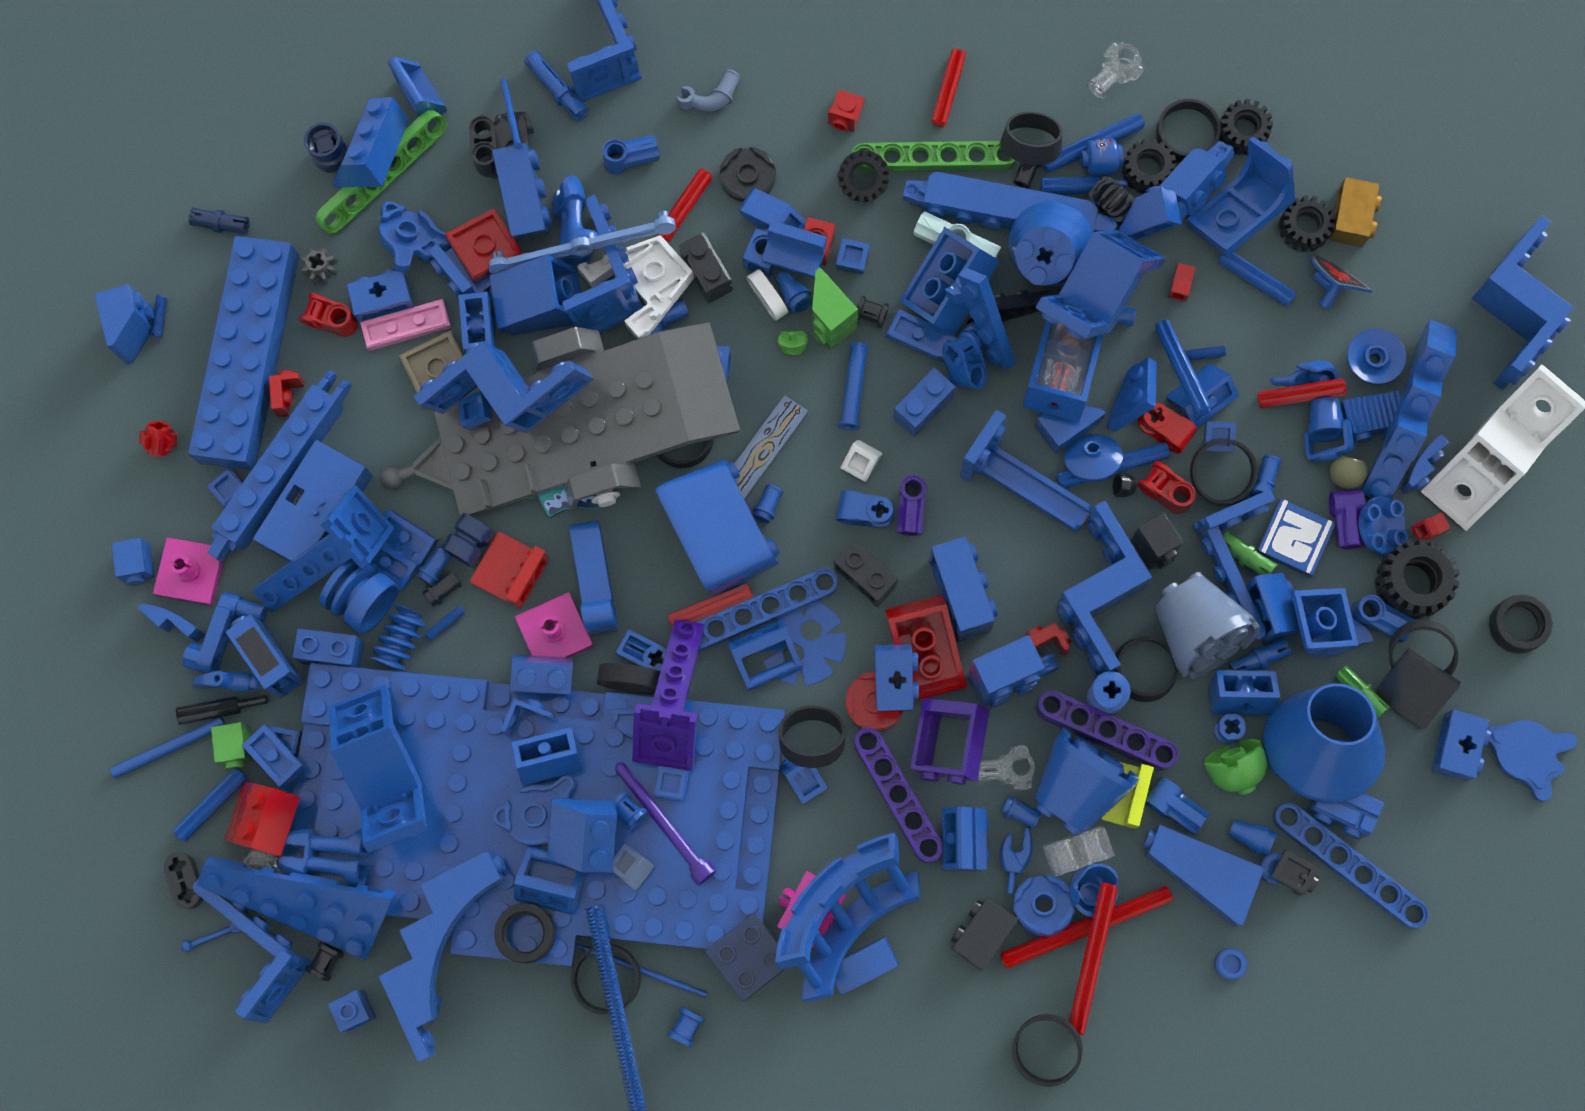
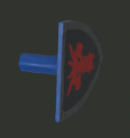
(1334, 279)

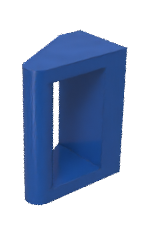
(416, 86)
(759, 640)
(544, 892)

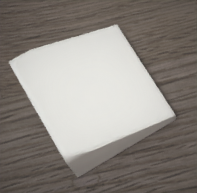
(861, 460)

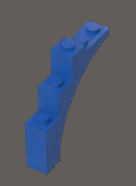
(1421, 395)

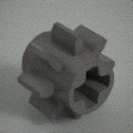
(315, 260)

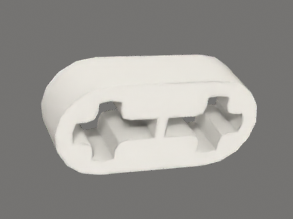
(767, 294)

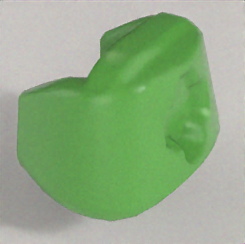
(792, 342)

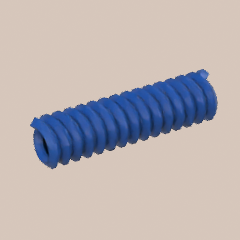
(159, 316)
(1206, 353)
(444, 623)

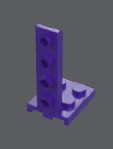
(665, 731)

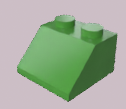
(832, 312)

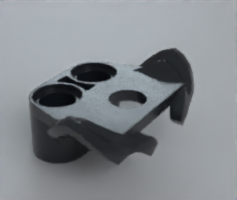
(497, 138)

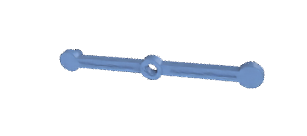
(584, 246)

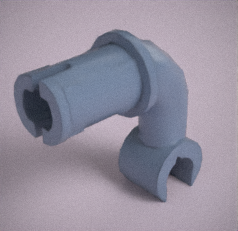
(718, 99)

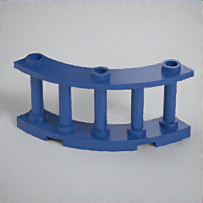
(823, 895)

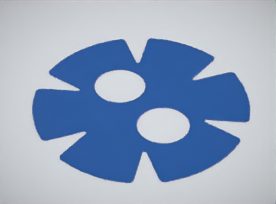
(827, 645)

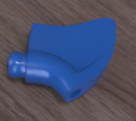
(228, 680)

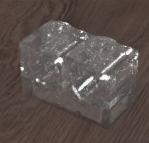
(1078, 851)

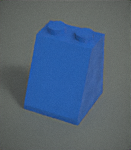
(532, 295)

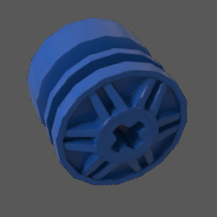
(359, 595)

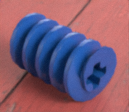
(398, 638)
(1116, 687)

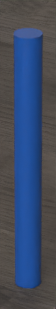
(165, 748)

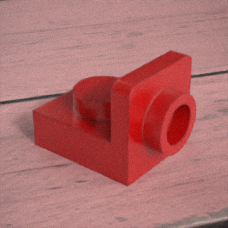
(845, 111)
(281, 392)

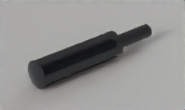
(216, 708)

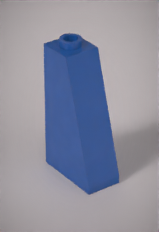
(1207, 872)

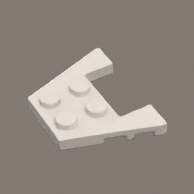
(660, 278)

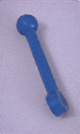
(188, 945)

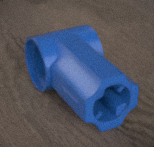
(633, 153)
(1384, 618)
(1169, 801)

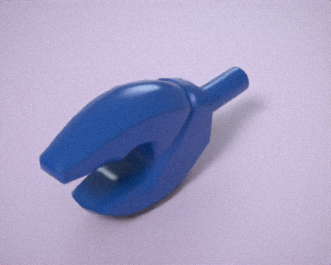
(1015, 862)

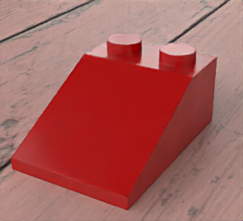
(930, 633)
(262, 818)

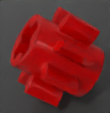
(158, 438)

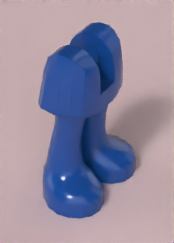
(568, 206)
(352, 870)

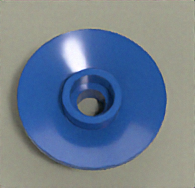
(1385, 347)
(1093, 457)

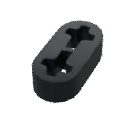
(176, 882)

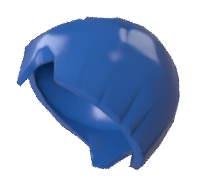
(1086, 885)

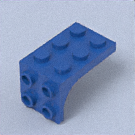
(1249, 201)

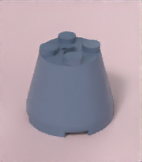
(1203, 625)

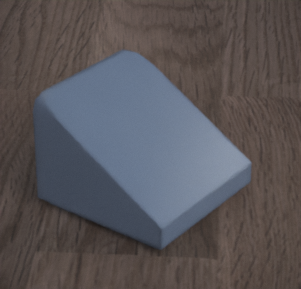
(631, 867)

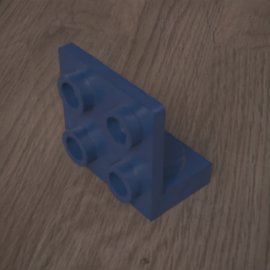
(746, 957)

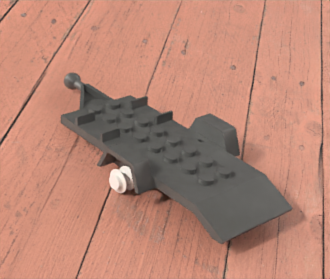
(639, 405)

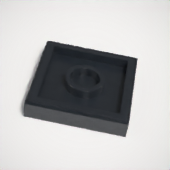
(1417, 688)

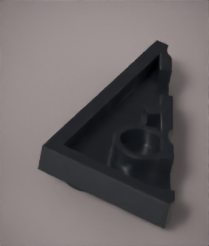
(1019, 304)

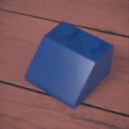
(124, 321)
(1274, 605)
(1325, 621)
(582, 834)

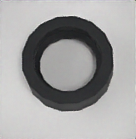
(1539, 611)
(501, 933)

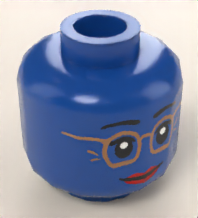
(1102, 157)

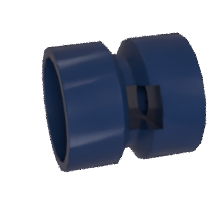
(325, 146)
(467, 540)

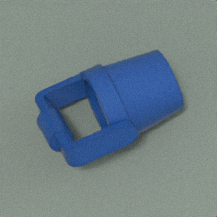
(1327, 425)

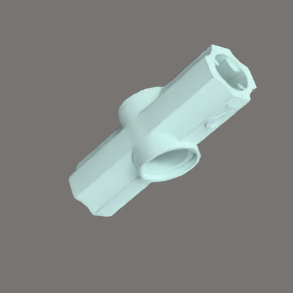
(930, 227)

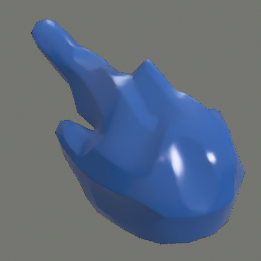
(1308, 373)

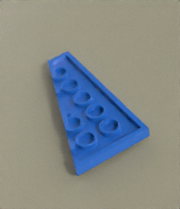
(308, 903)

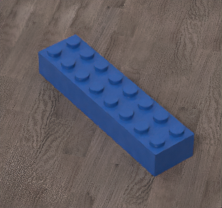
(244, 353)

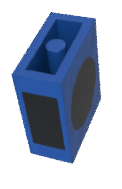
(264, 655)

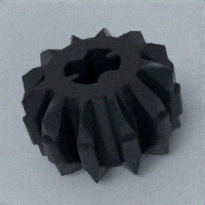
(1111, 199)

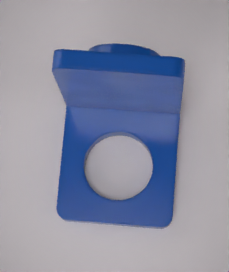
(531, 706)

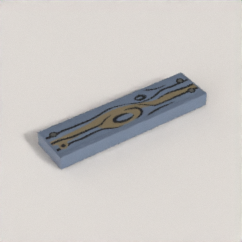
(768, 443)

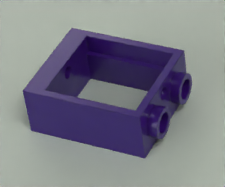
(927, 734)

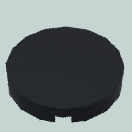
(747, 170)

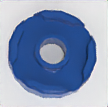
(1040, 922)

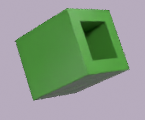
(228, 745)

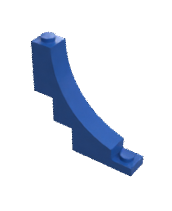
(413, 983)

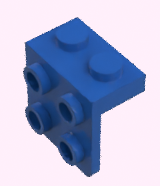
(449, 265)

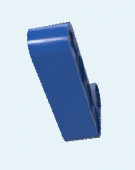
(593, 577)

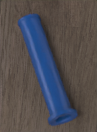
(853, 387)

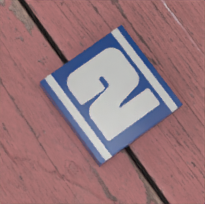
(1295, 537)

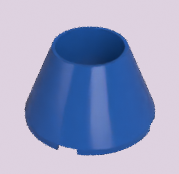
(1311, 761)

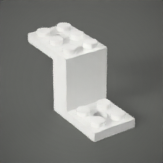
(1504, 447)

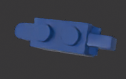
(1199, 177)

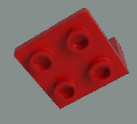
(510, 570)

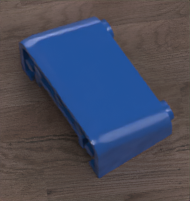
(717, 527)

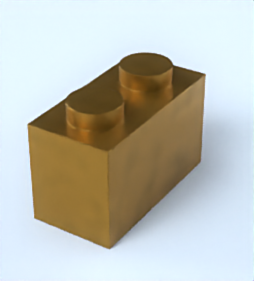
(1355, 212)

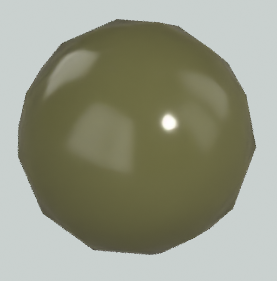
(1348, 472)

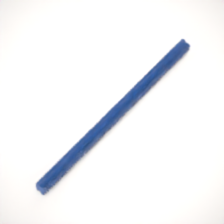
(616, 1008)

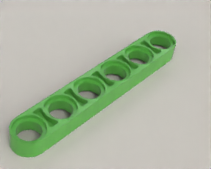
(934, 150)
(405, 158)

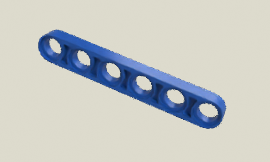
(759, 617)
(1348, 867)

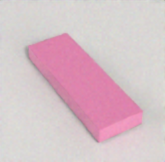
(405, 325)

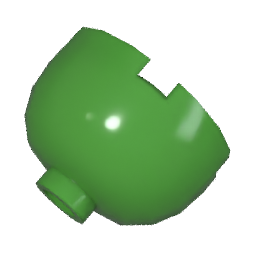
(1237, 767)

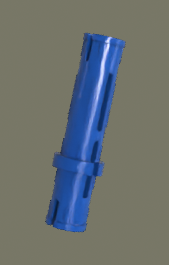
(562, 93)

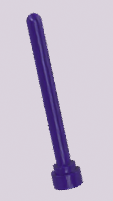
(699, 868)

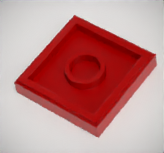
(478, 240)

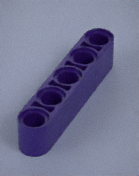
(1121, 729)
(897, 780)

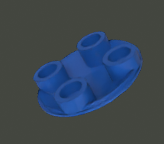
(1382, 525)

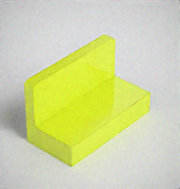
(1130, 808)

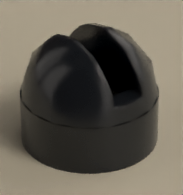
(1124, 485)

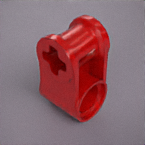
(324, 314)
(1168, 428)
(1165, 487)

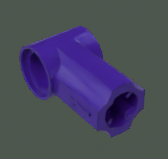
(911, 508)
(1346, 509)

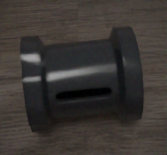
(872, 311)
(324, 961)

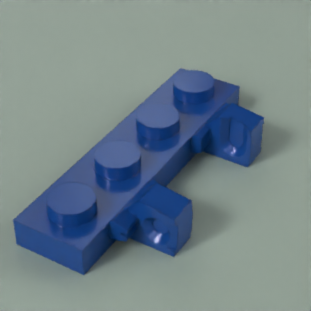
(977, 295)

